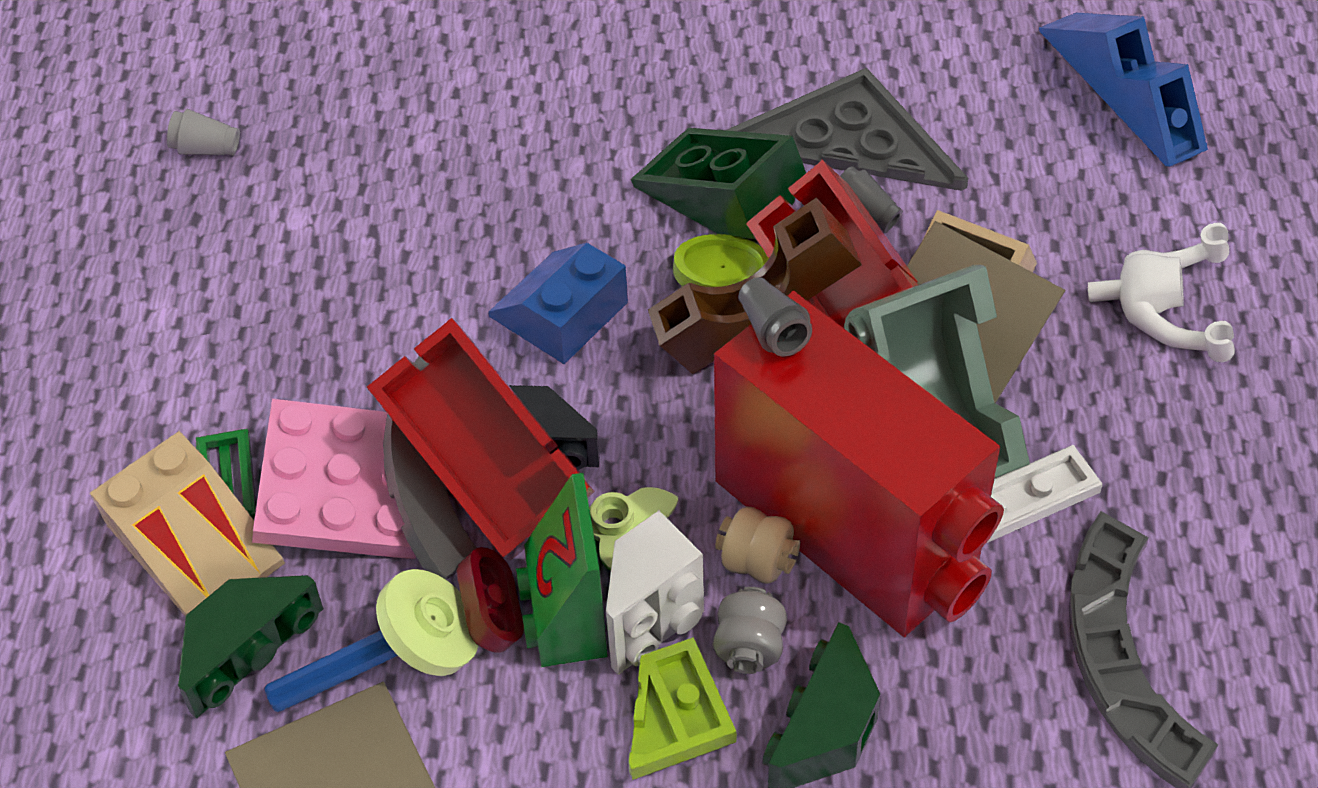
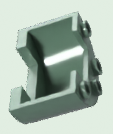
(937, 344)

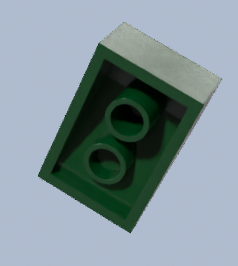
(722, 176)

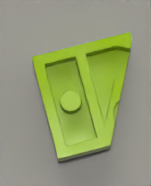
(676, 710)

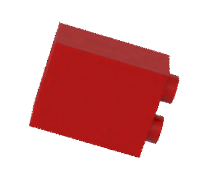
(863, 466)

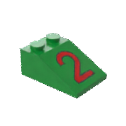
(564, 582)

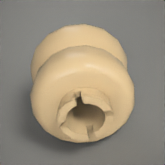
(757, 545)

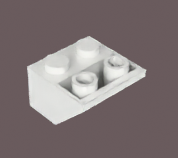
(651, 590)

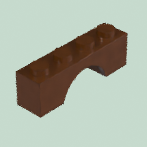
(807, 258)

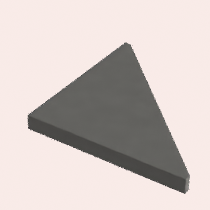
(860, 127)

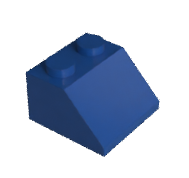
(565, 300)

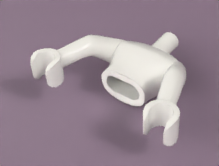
(1154, 283)

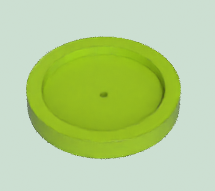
(717, 260)

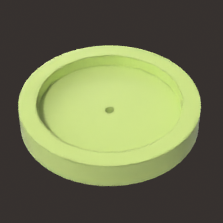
(425, 622)

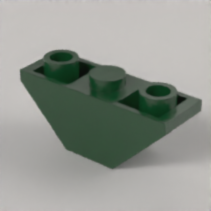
(240, 633)
(827, 717)

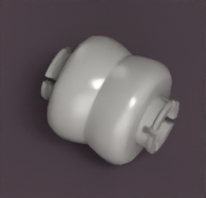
(750, 630)

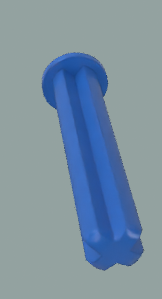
(328, 671)

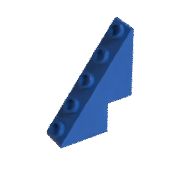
(1147, 94)

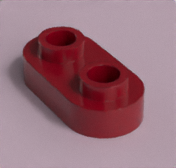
(490, 600)

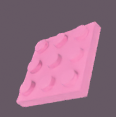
(327, 482)

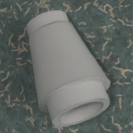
(201, 135)

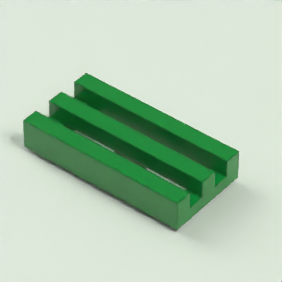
(223, 441)

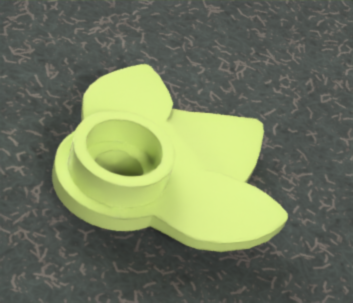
(631, 510)

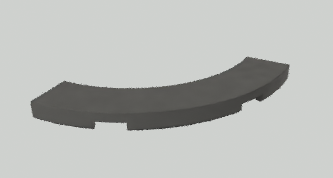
(423, 504)
(1112, 664)

